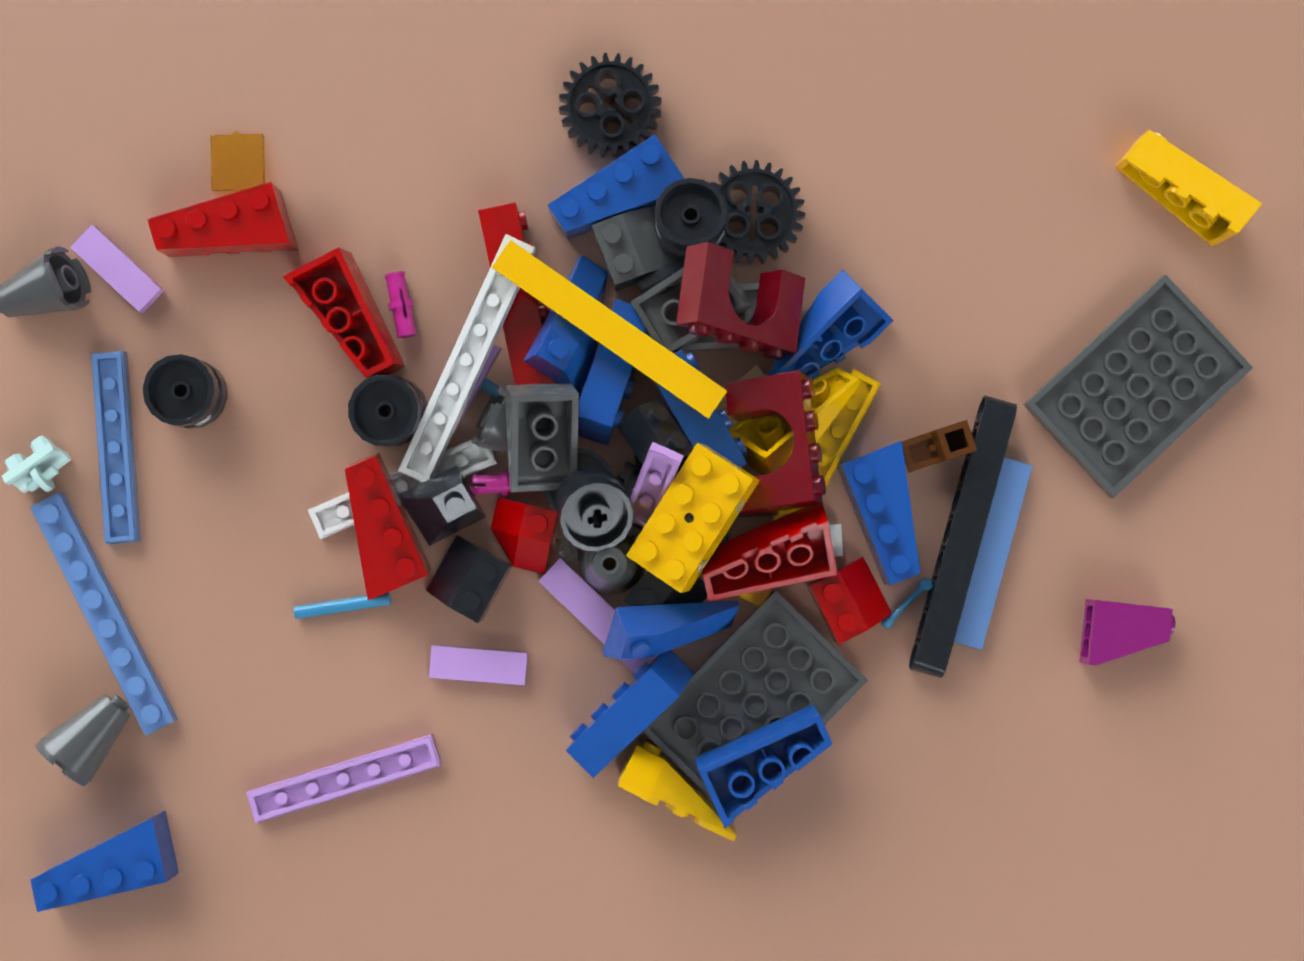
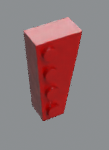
(228, 224)
(347, 310)
(383, 531)
(772, 555)

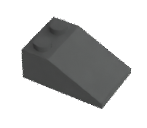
(630, 246)
(660, 307)
(541, 435)

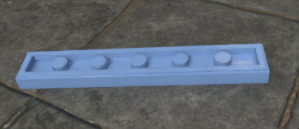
(115, 447)
(993, 553)

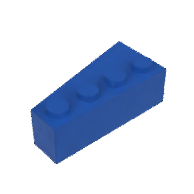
(607, 386)
(630, 712)
(118, 865)

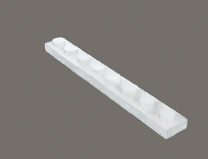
(461, 371)

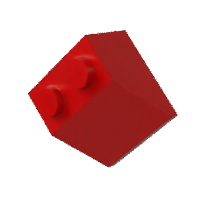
(849, 600)

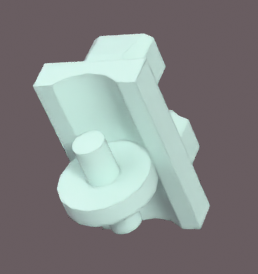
(36, 469)

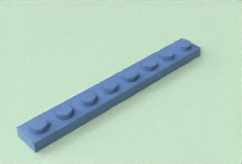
(104, 613)

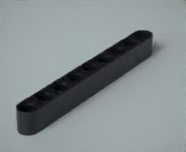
(962, 537)

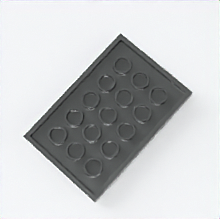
(1138, 386)
(753, 679)

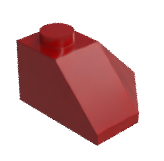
(524, 533)

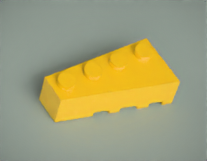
(1188, 188)

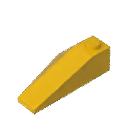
(771, 437)
(655, 779)

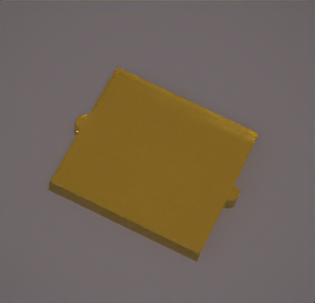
(237, 161)

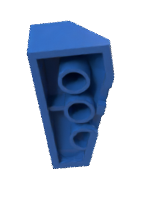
(833, 326)
(561, 348)
(659, 628)

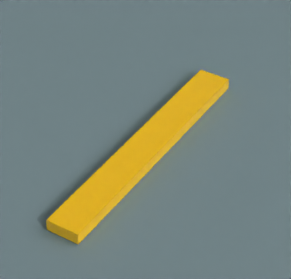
(609, 329)
(833, 445)

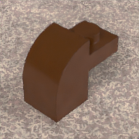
(938, 446)

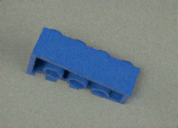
(620, 187)
(701, 430)
(883, 508)
(760, 761)

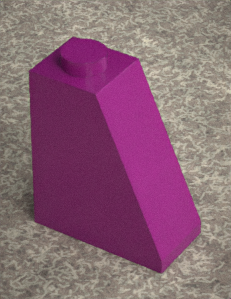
(1122, 629)

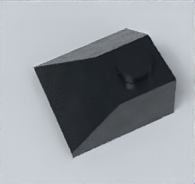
(442, 505)

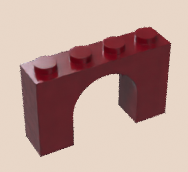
(708, 309)
(798, 480)

